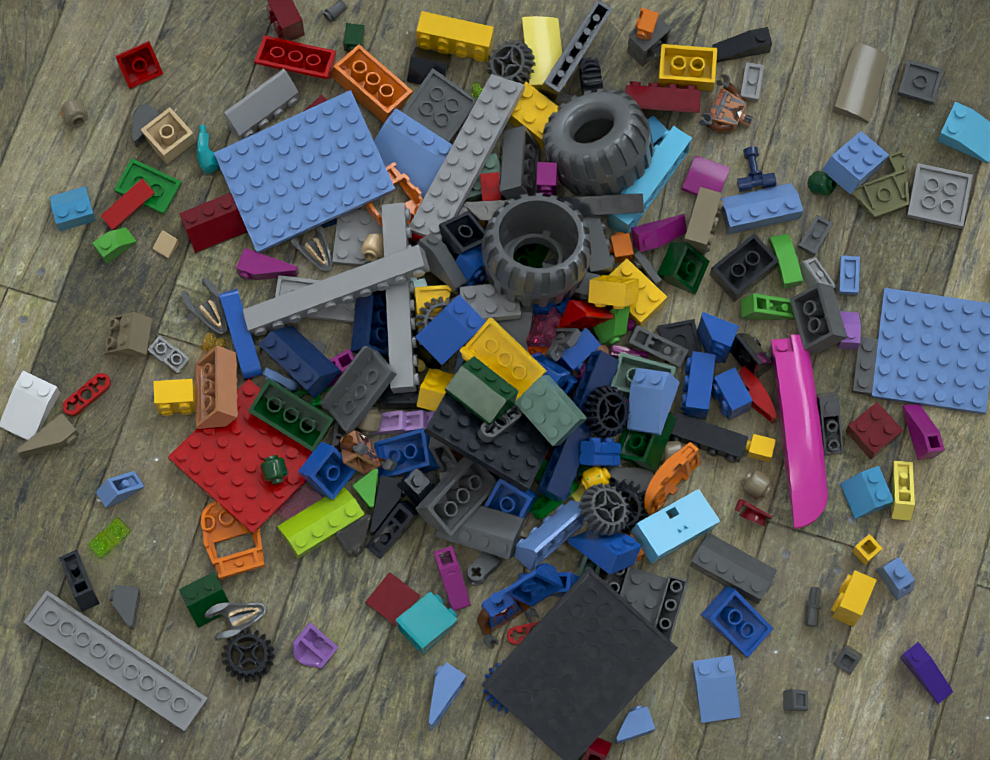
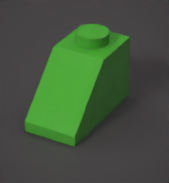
(114, 244)
(614, 329)

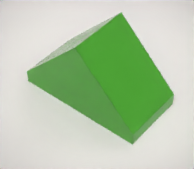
(367, 488)

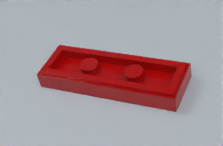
(128, 204)

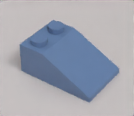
(650, 400)
(446, 688)
(716, 689)

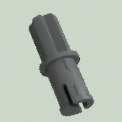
(813, 607)

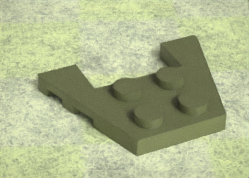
(887, 192)

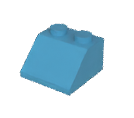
(72, 208)
(867, 492)

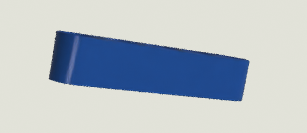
(240, 335)

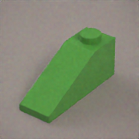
(766, 308)

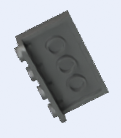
(358, 388)

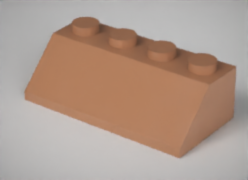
(216, 388)

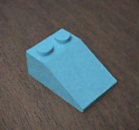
(967, 132)

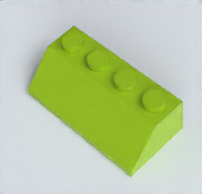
(320, 522)

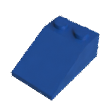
(450, 329)
(409, 451)
(608, 552)
(535, 585)
(737, 621)

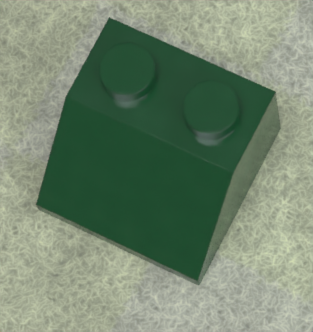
(683, 267)
(201, 596)

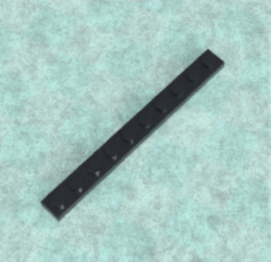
(584, 204)

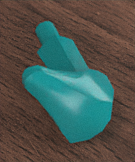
(205, 157)

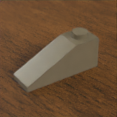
(52, 436)

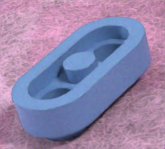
(287, 382)

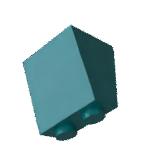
(426, 622)

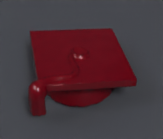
(752, 513)

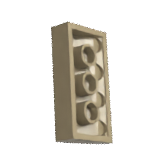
(861, 82)

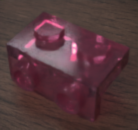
(543, 329)

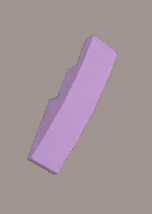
(403, 422)

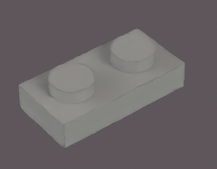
(752, 81)

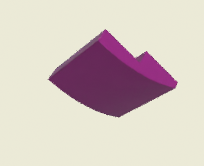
(706, 175)

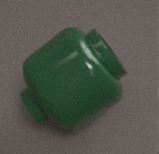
(821, 183)
(274, 469)

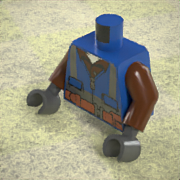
(498, 611)

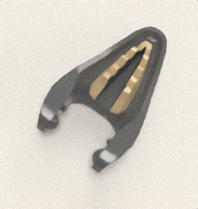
(316, 249)
(211, 311)
(238, 616)

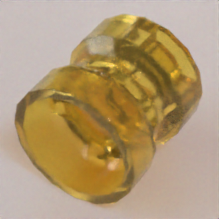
(211, 341)

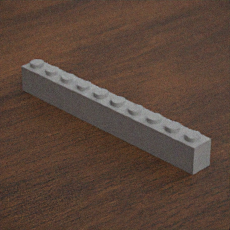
(336, 290)
(400, 303)

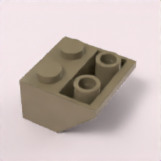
(128, 335)

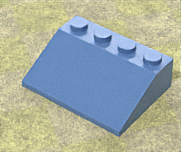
(413, 149)

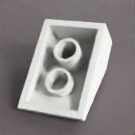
(28, 406)

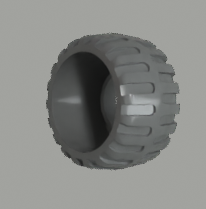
(609, 162)
(541, 222)

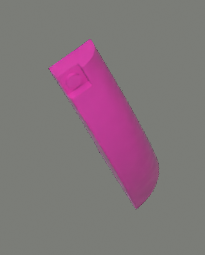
(800, 430)

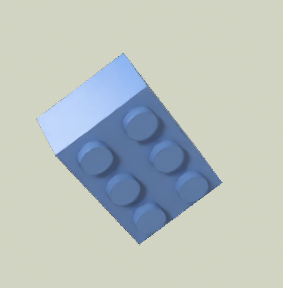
(855, 162)

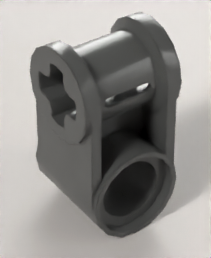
(485, 565)

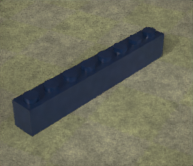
(565, 457)

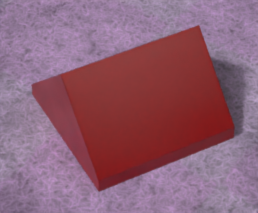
(139, 64)
(584, 315)

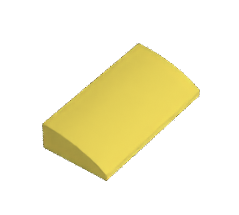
(544, 39)

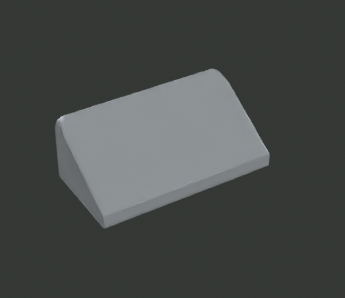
(814, 273)

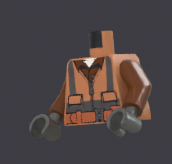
(727, 109)
(360, 453)

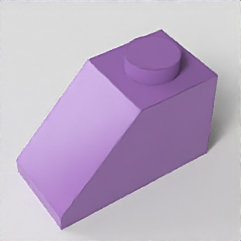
(853, 330)

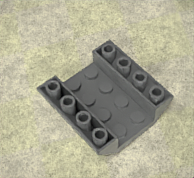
(651, 595)

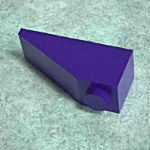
(926, 672)

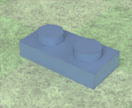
(849, 275)

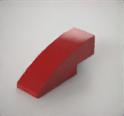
(760, 397)

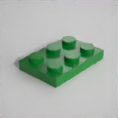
(162, 184)

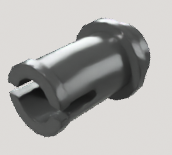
(331, 13)

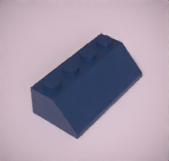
(371, 324)
(300, 359)

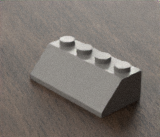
(262, 105)

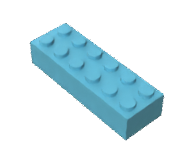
(664, 163)

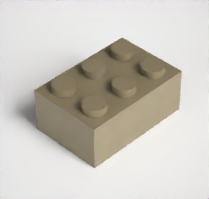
(704, 220)

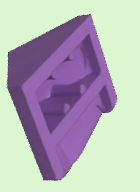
(313, 647)

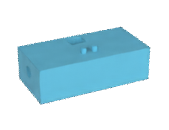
(675, 526)

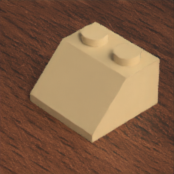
(168, 135)

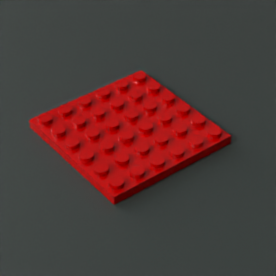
(229, 459)

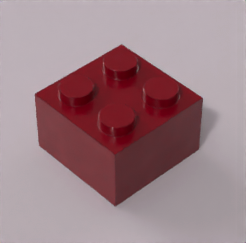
(285, 18)
(874, 430)

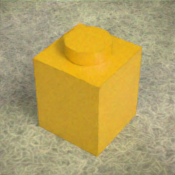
(760, 447)
(867, 549)

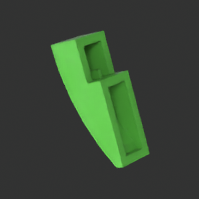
(788, 263)

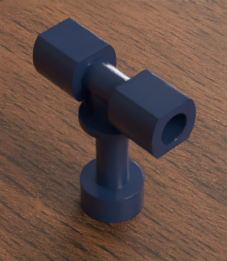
(755, 177)

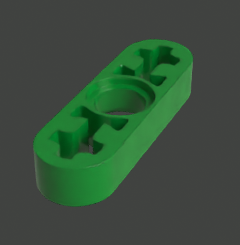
(545, 505)

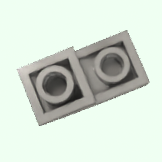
(167, 354)

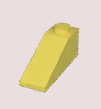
(902, 490)

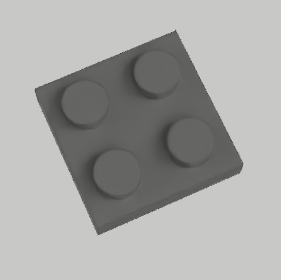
(920, 82)

